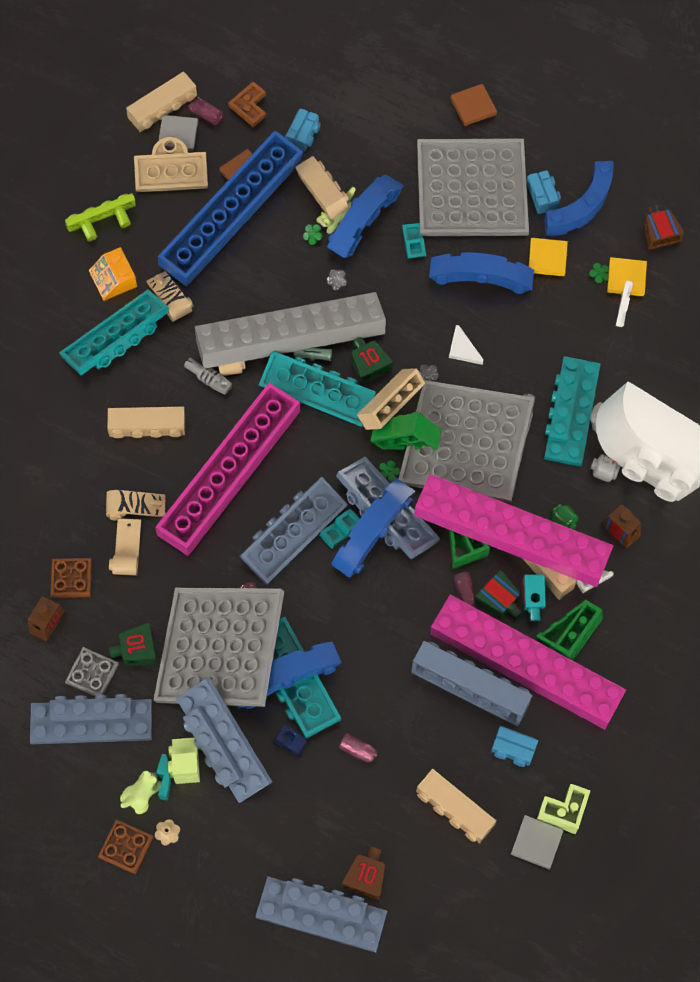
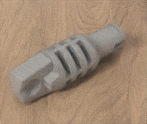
(209, 376)

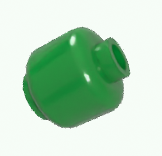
(564, 516)

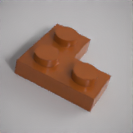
(245, 104)

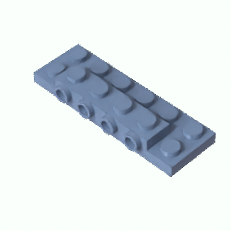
(292, 529)
(406, 530)
(91, 720)
(222, 741)
(321, 913)

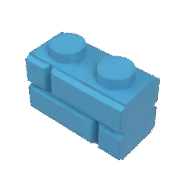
(303, 129)
(543, 191)
(514, 746)

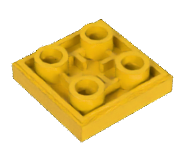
(548, 256)
(629, 270)

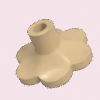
(167, 837)

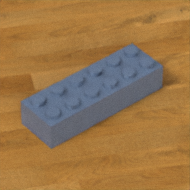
(471, 683)

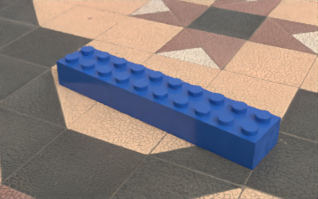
(230, 208)

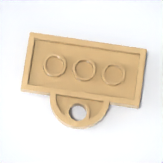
(170, 168)

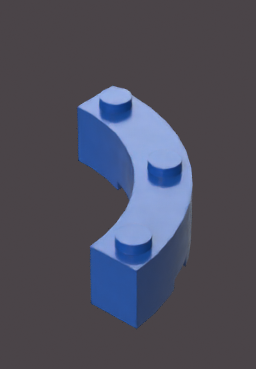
(583, 210)
(362, 213)
(483, 269)
(372, 527)
(299, 665)

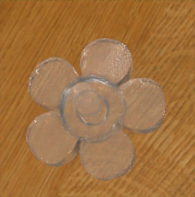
(336, 279)
(428, 373)

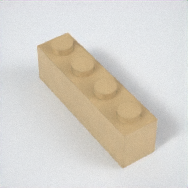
(161, 101)
(322, 187)
(391, 399)
(146, 422)
(556, 582)
(456, 806)

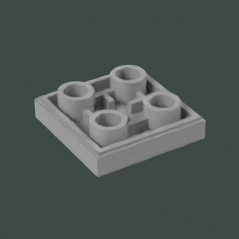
(180, 128)
(92, 672)
(537, 842)

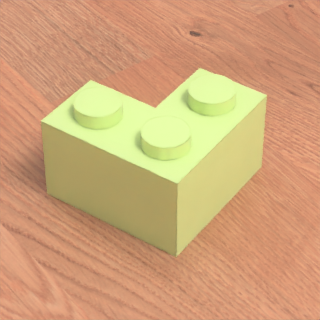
(184, 762)
(565, 814)

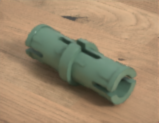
(314, 353)

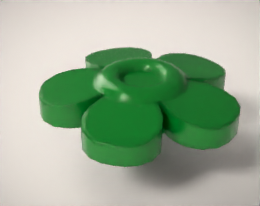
(312, 234)
(600, 273)
(388, 471)

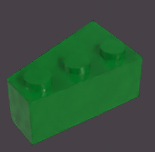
(407, 431)
(465, 549)
(573, 630)

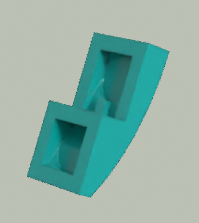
(413, 241)
(339, 529)
(163, 773)

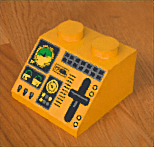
(113, 274)

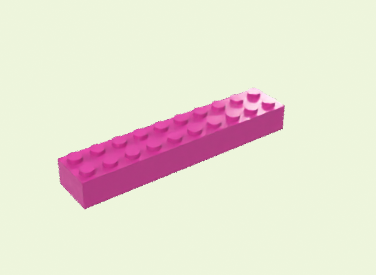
(228, 469)
(513, 530)
(527, 661)

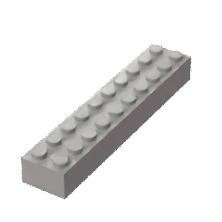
(290, 330)

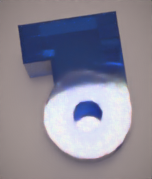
(290, 740)

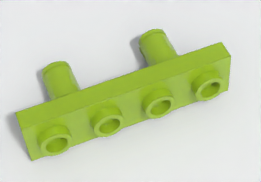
(106, 209)

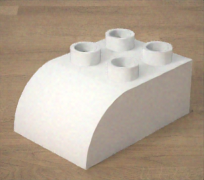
(650, 442)

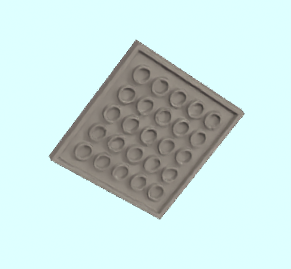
(472, 187)
(478, 439)
(220, 637)

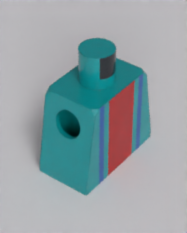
(533, 587)

